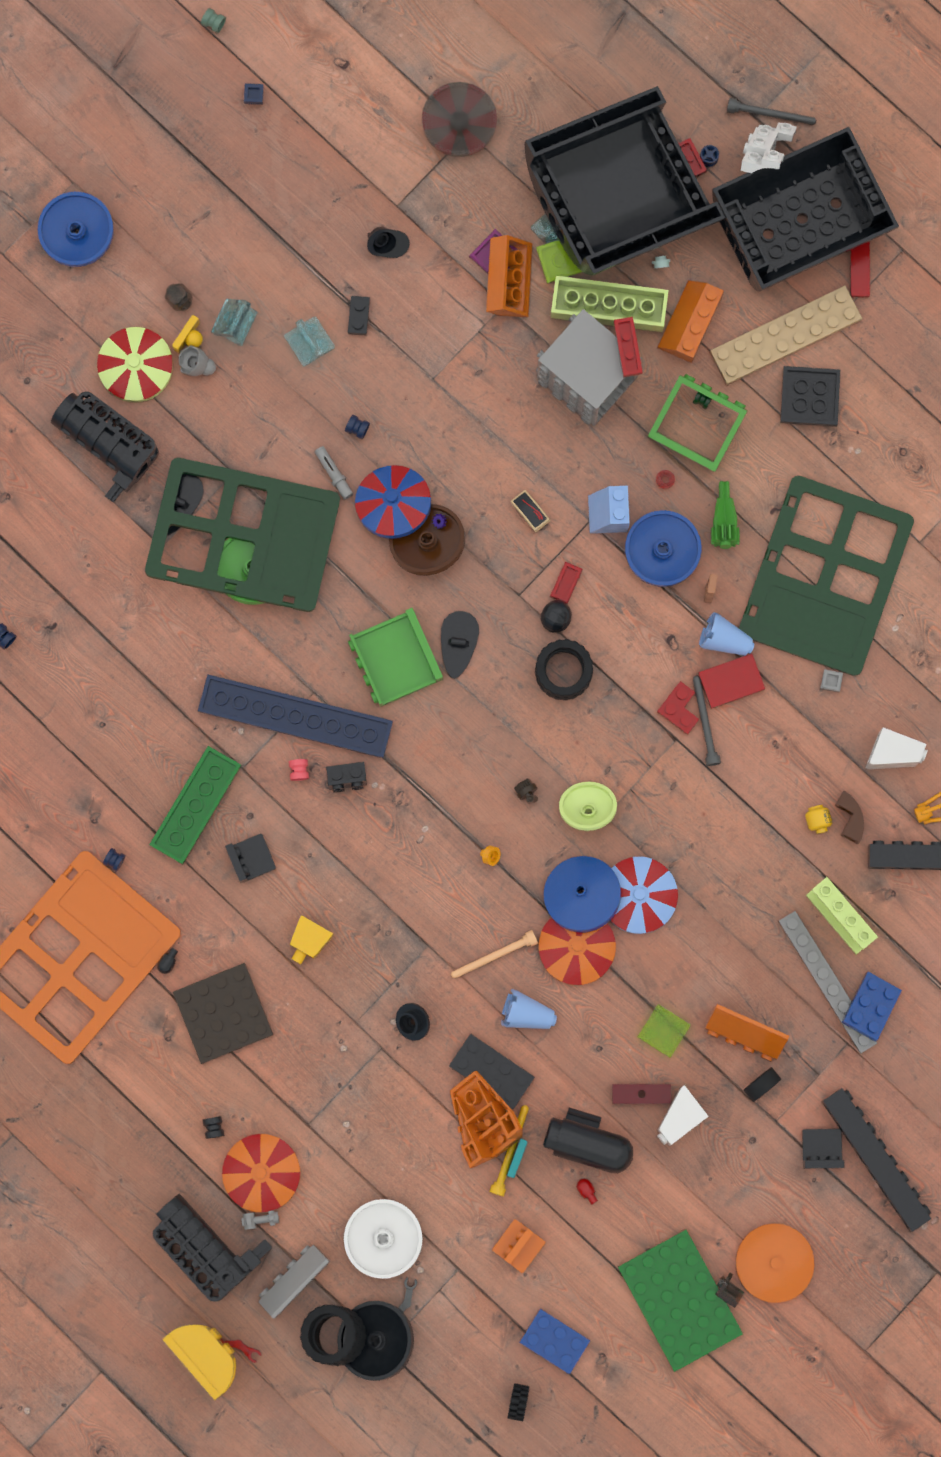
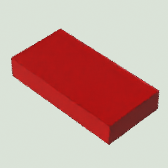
(566, 582)

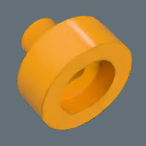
(490, 855)

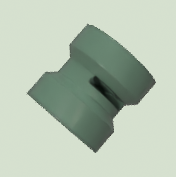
(213, 20)

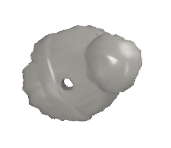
(188, 359)

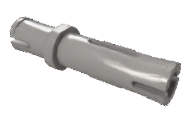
(337, 478)

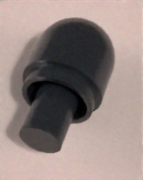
(167, 962)

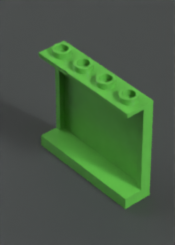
(395, 658)

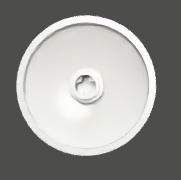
(383, 1238)

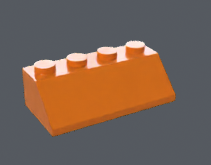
(509, 288)
(690, 320)

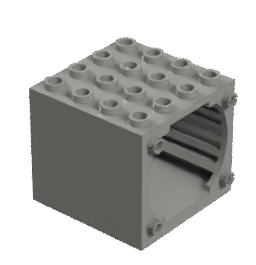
(584, 368)

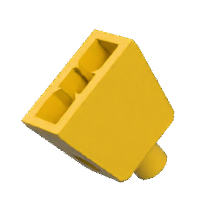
(308, 939)

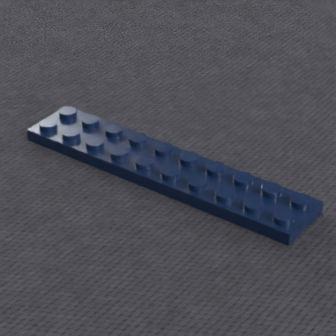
(295, 716)

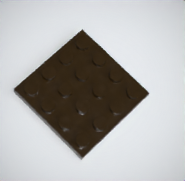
(223, 1013)

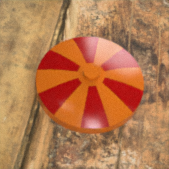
(576, 956)
(261, 1173)

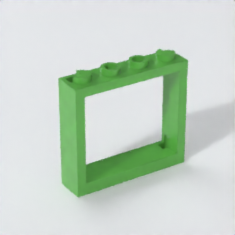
(706, 390)

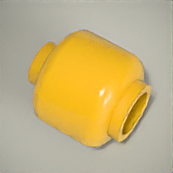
(818, 819)

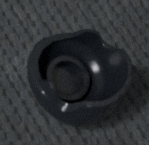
(556, 616)

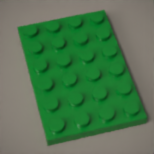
(680, 1300)

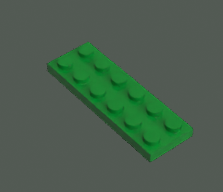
(195, 805)

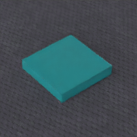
(517, 1158)

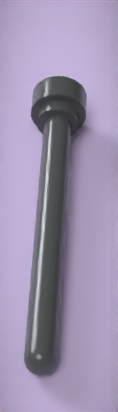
(735, 106)
(712, 757)

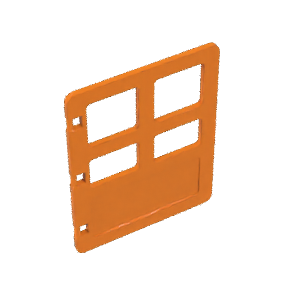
(107, 921)

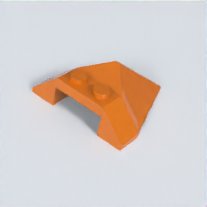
(484, 1120)

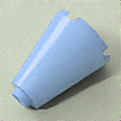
(725, 637)
(526, 1012)

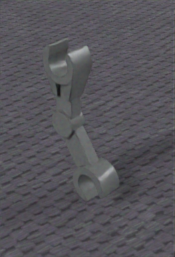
(408, 1295)

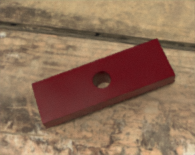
(629, 1093)

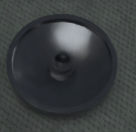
(387, 1341)

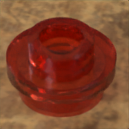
(665, 473)

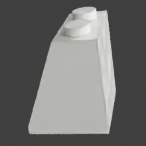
(895, 751)
(681, 1117)

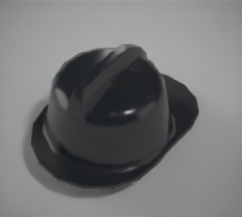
(387, 242)

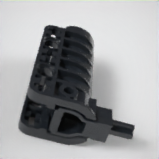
(204, 1249)

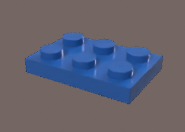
(871, 1006)
(554, 1341)

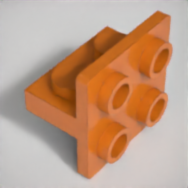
(518, 1246)

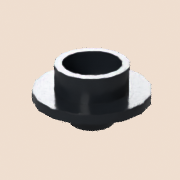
(412, 1021)

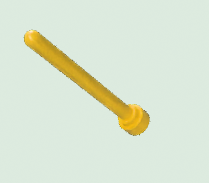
(498, 1187)

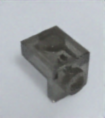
(728, 1291)

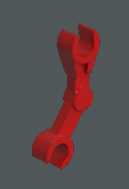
(244, 1348)

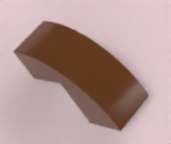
(854, 828)

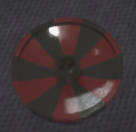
(459, 119)

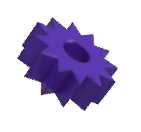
(436, 521)

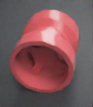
(299, 770)

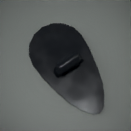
(188, 497)
(458, 641)

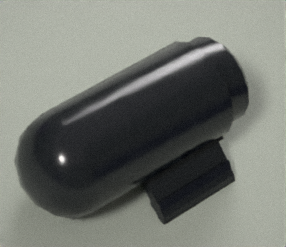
(582, 1142)

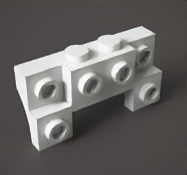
(761, 146)

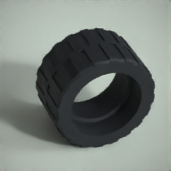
(573, 648)
(311, 1331)

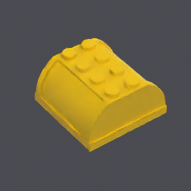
(204, 1356)

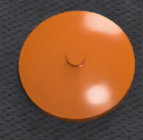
(774, 1263)

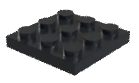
(810, 396)

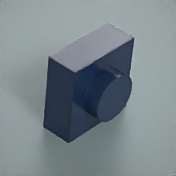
(253, 93)

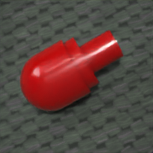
(586, 1190)

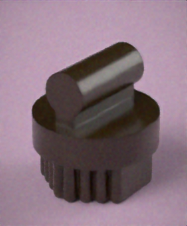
(525, 790)

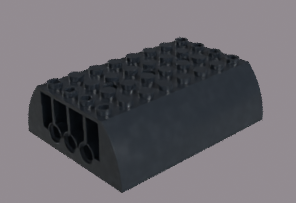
(803, 186)

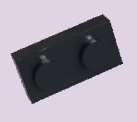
(358, 315)

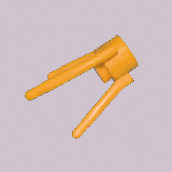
(924, 812)

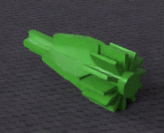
(725, 529)

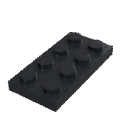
(500, 1073)

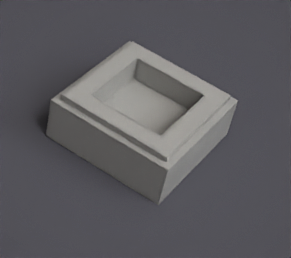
(831, 680)

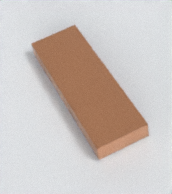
(710, 588)

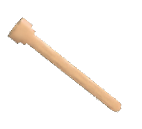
(528, 939)

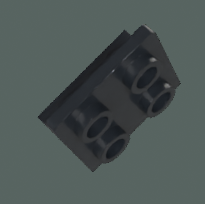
(346, 776)
(250, 858)
(822, 1148)

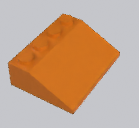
(746, 1032)

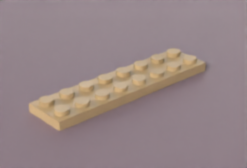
(786, 335)

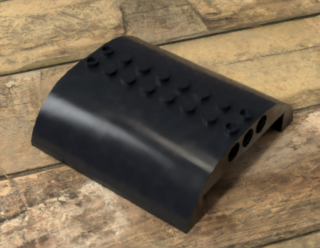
(617, 183)

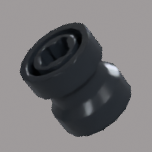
(214, 1128)

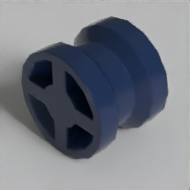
(709, 152)
(114, 859)

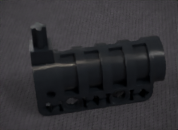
(106, 441)

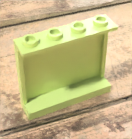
(841, 916)

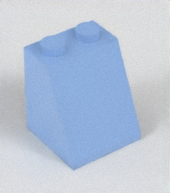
(609, 510)

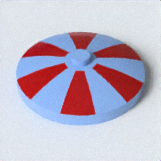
(647, 895)

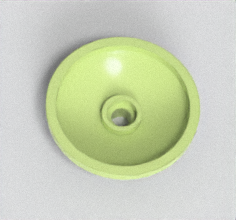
(584, 799)

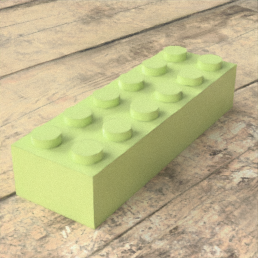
(609, 302)

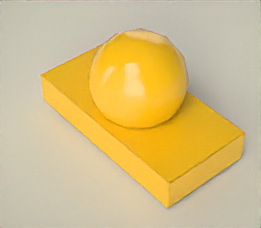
(188, 335)

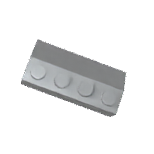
(290, 1284)

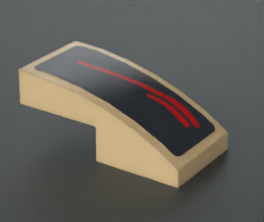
(530, 510)

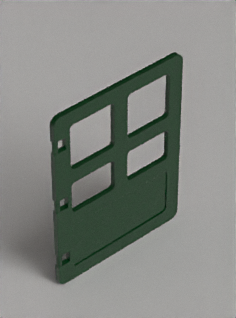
(288, 544)
(812, 618)

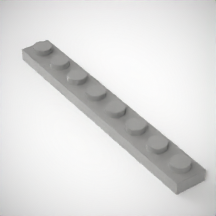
(822, 975)

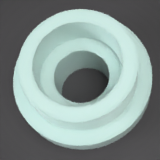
(661, 262)

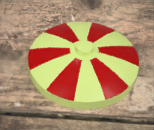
(135, 364)

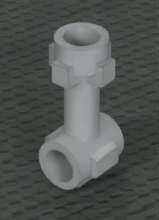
(249, 1220)

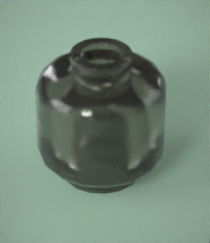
(178, 297)

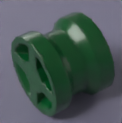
(702, 400)

